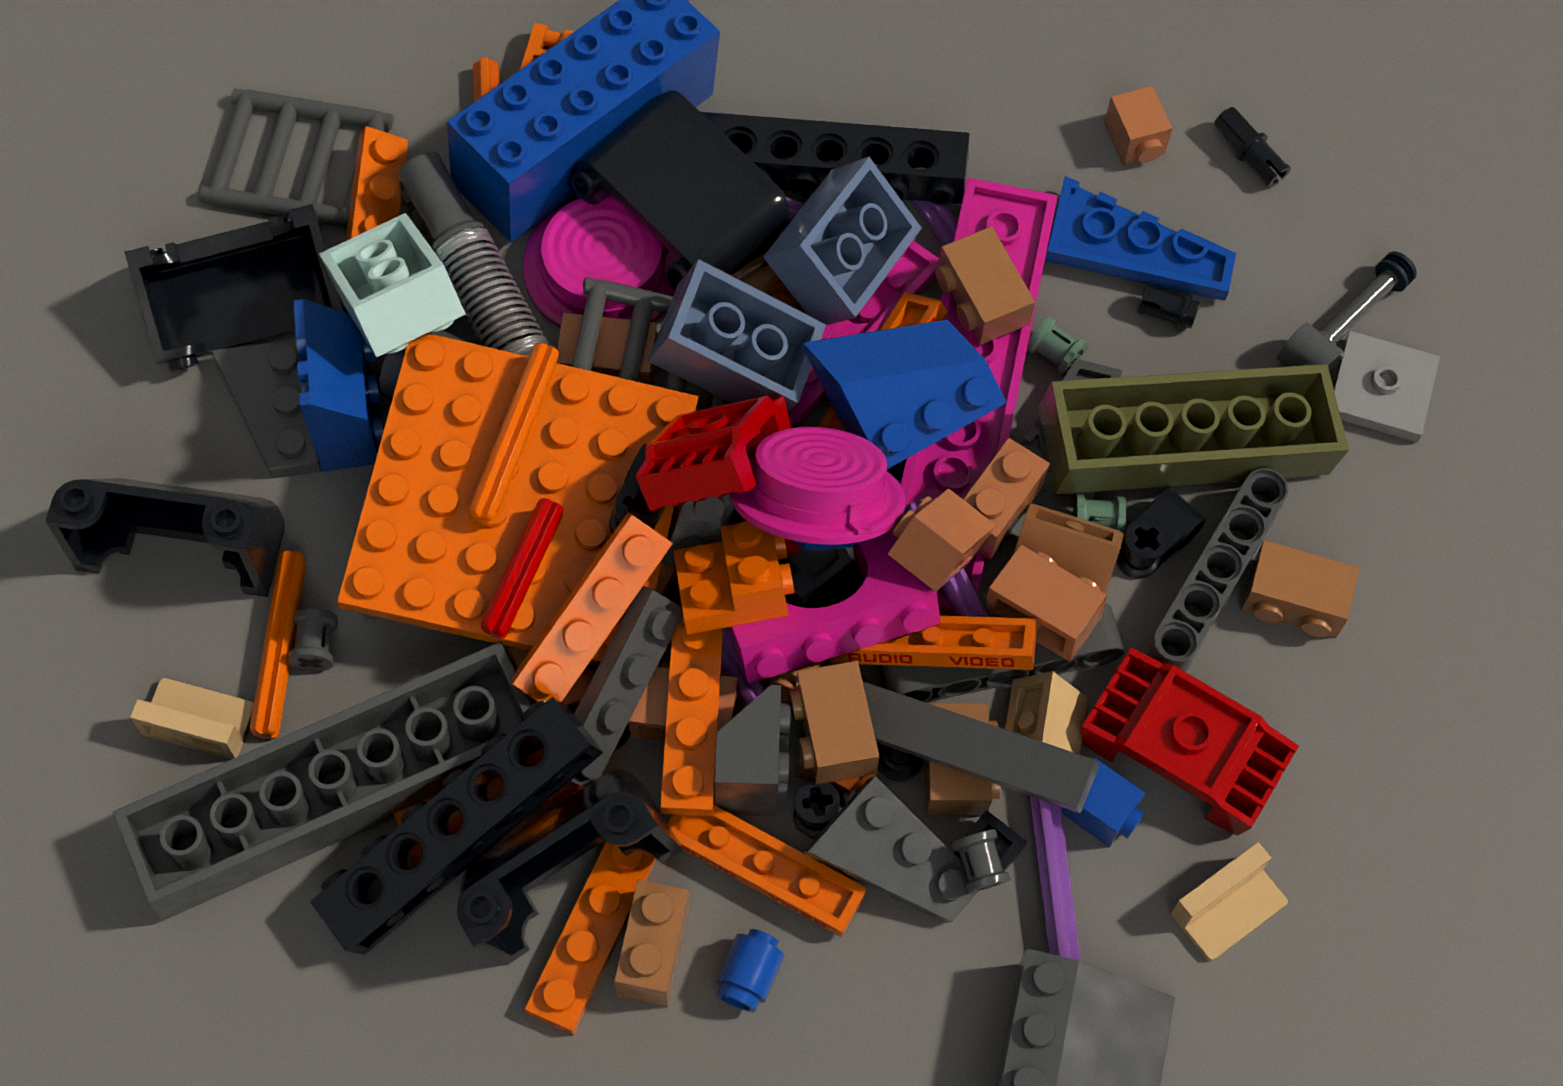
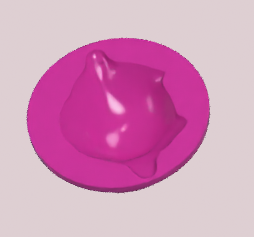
(594, 243)
(821, 488)

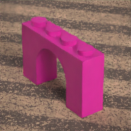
(883, 608)

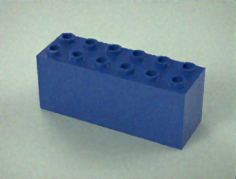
(527, 133)

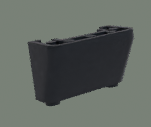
(685, 187)
(230, 286)
(104, 515)
(495, 887)

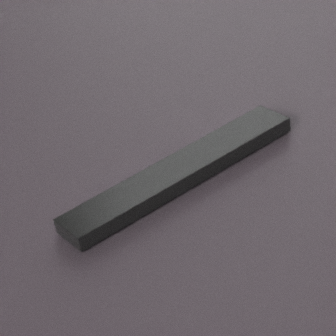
(980, 749)

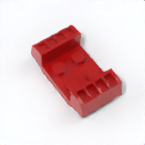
(708, 452)
(1190, 738)

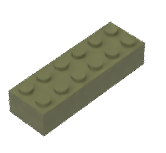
(1191, 428)

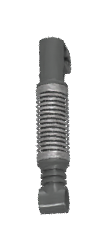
(467, 254)

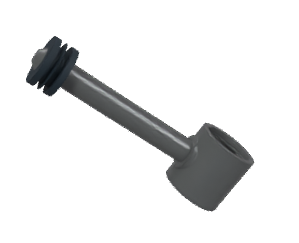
(1319, 347)

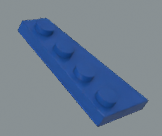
(1114, 241)

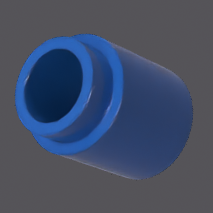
(749, 970)

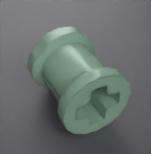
(1056, 345)
(1105, 513)

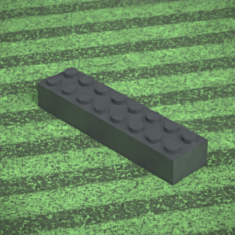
(318, 783)

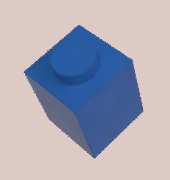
(1109, 807)

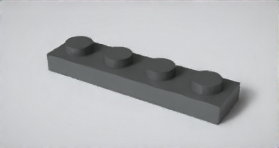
(625, 674)

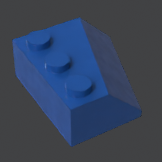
(905, 385)
(337, 387)

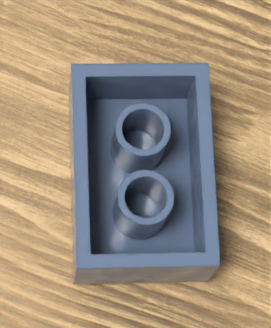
(843, 242)
(734, 339)

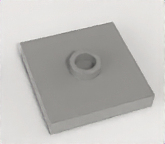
(1385, 385)

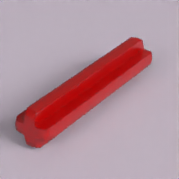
(522, 568)

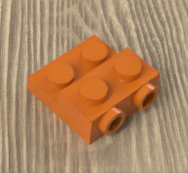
(733, 579)

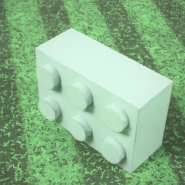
(392, 285)

